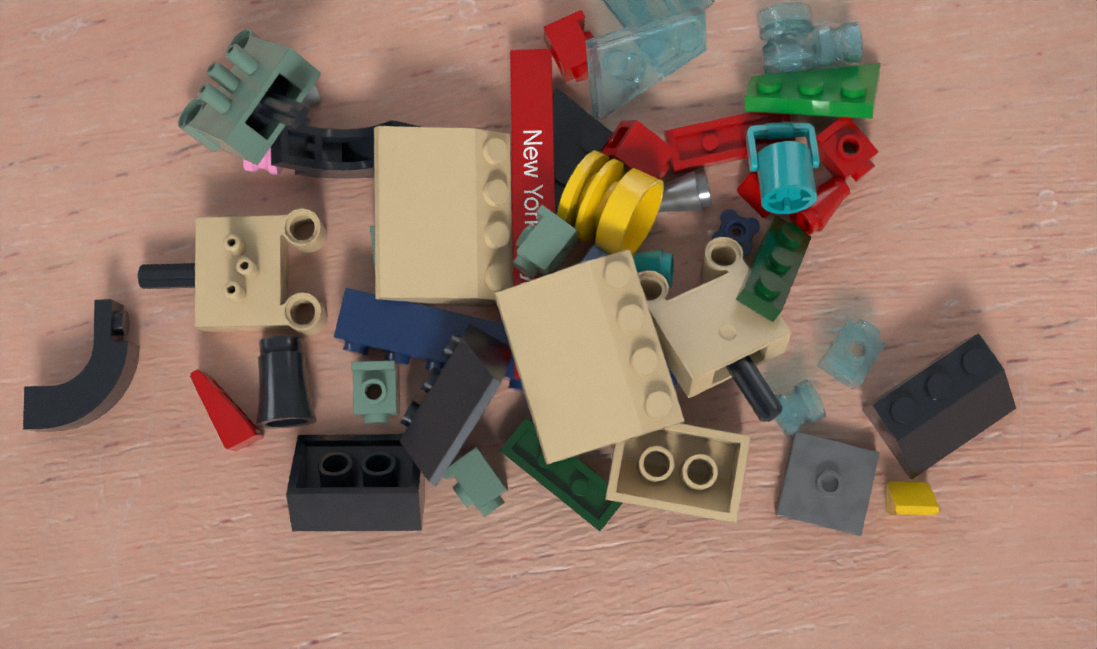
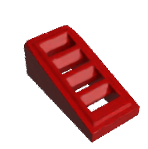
(230, 421)

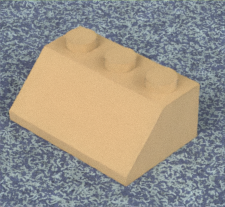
(681, 471)

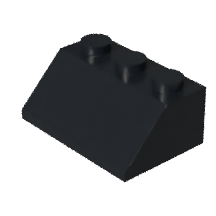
(453, 400)
(942, 405)
(354, 484)

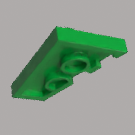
(819, 92)

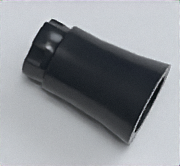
(283, 384)

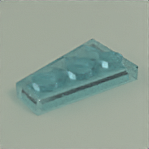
(640, 56)

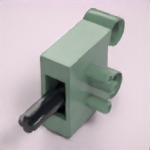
(253, 98)

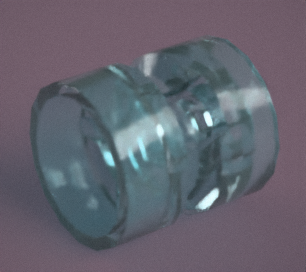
(786, 33)

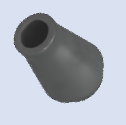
(686, 194)

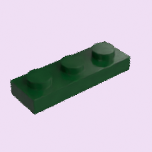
(774, 268)
(566, 479)

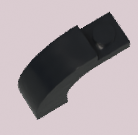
(328, 151)
(96, 387)

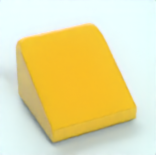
(910, 498)

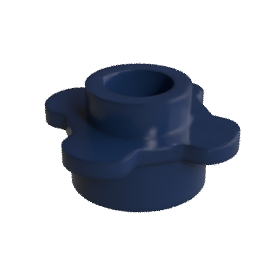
(746, 227)

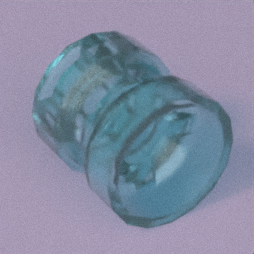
(838, 43)
(799, 407)

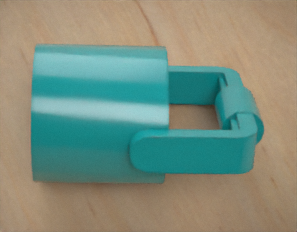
(785, 166)

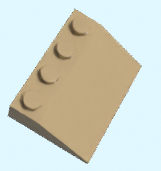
(442, 215)
(588, 357)

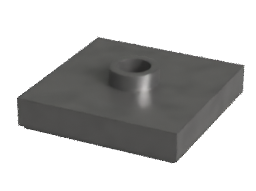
(827, 483)

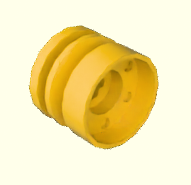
(610, 204)

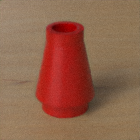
(829, 198)

